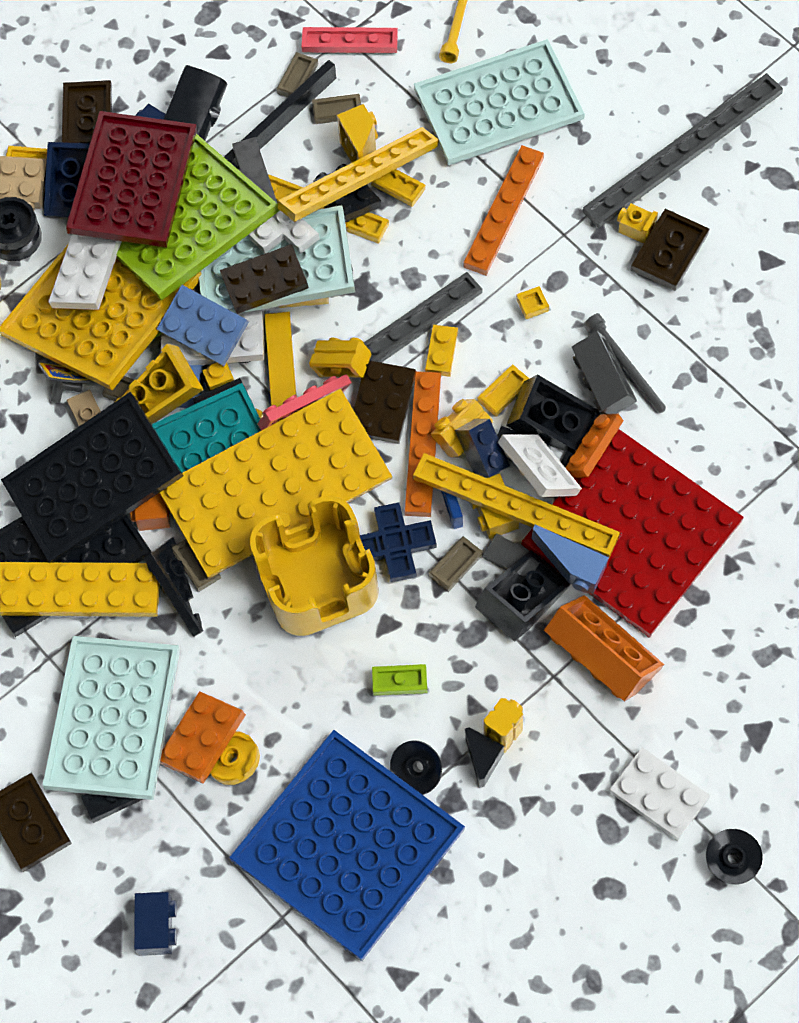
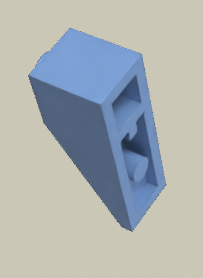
(575, 562)

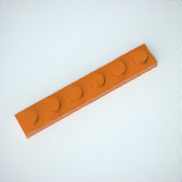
(503, 210)
(424, 418)

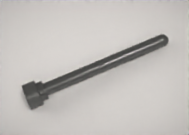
(597, 323)

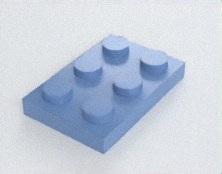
(202, 325)

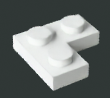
(282, 228)

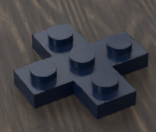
(398, 541)

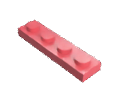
(349, 40)
(293, 404)

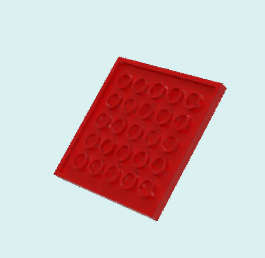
(665, 529)

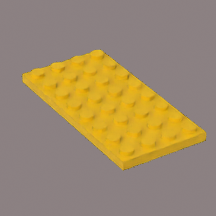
(271, 474)

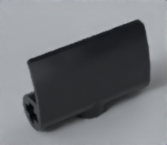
(197, 99)

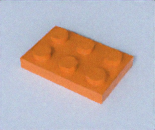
(201, 737)

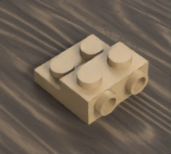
(23, 179)

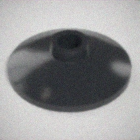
(404, 765)
(735, 843)

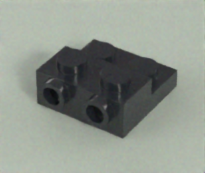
(357, 202)

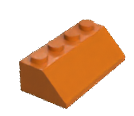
(603, 647)

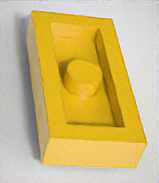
(442, 350)

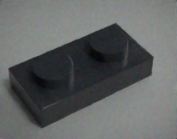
(102, 806)

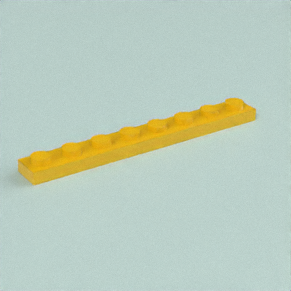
(357, 174)
(514, 504)

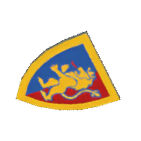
(63, 380)

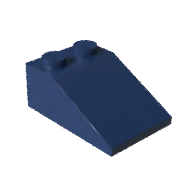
(63, 175)

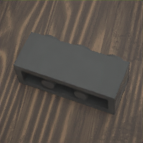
(603, 374)

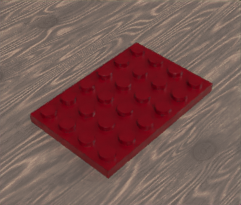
(132, 179)

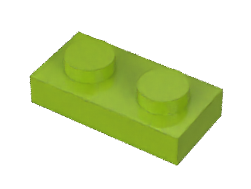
(399, 679)

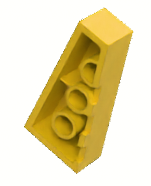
(165, 384)

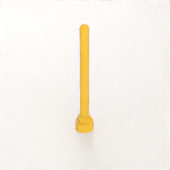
(449, 51)

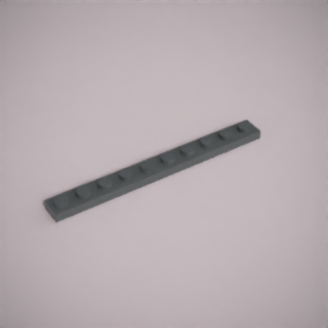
(682, 150)

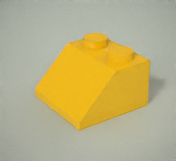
(357, 132)

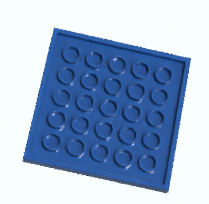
(347, 844)

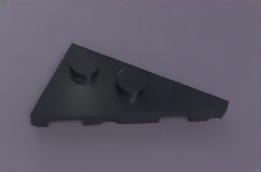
(174, 583)

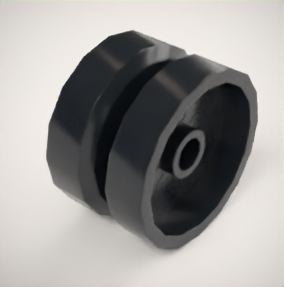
(18, 229)

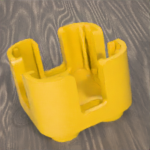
(317, 569)

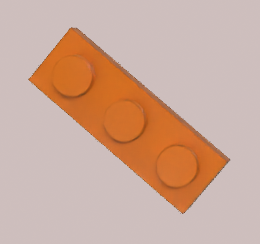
(594, 445)

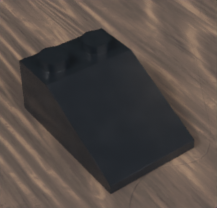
(551, 414)
(518, 601)

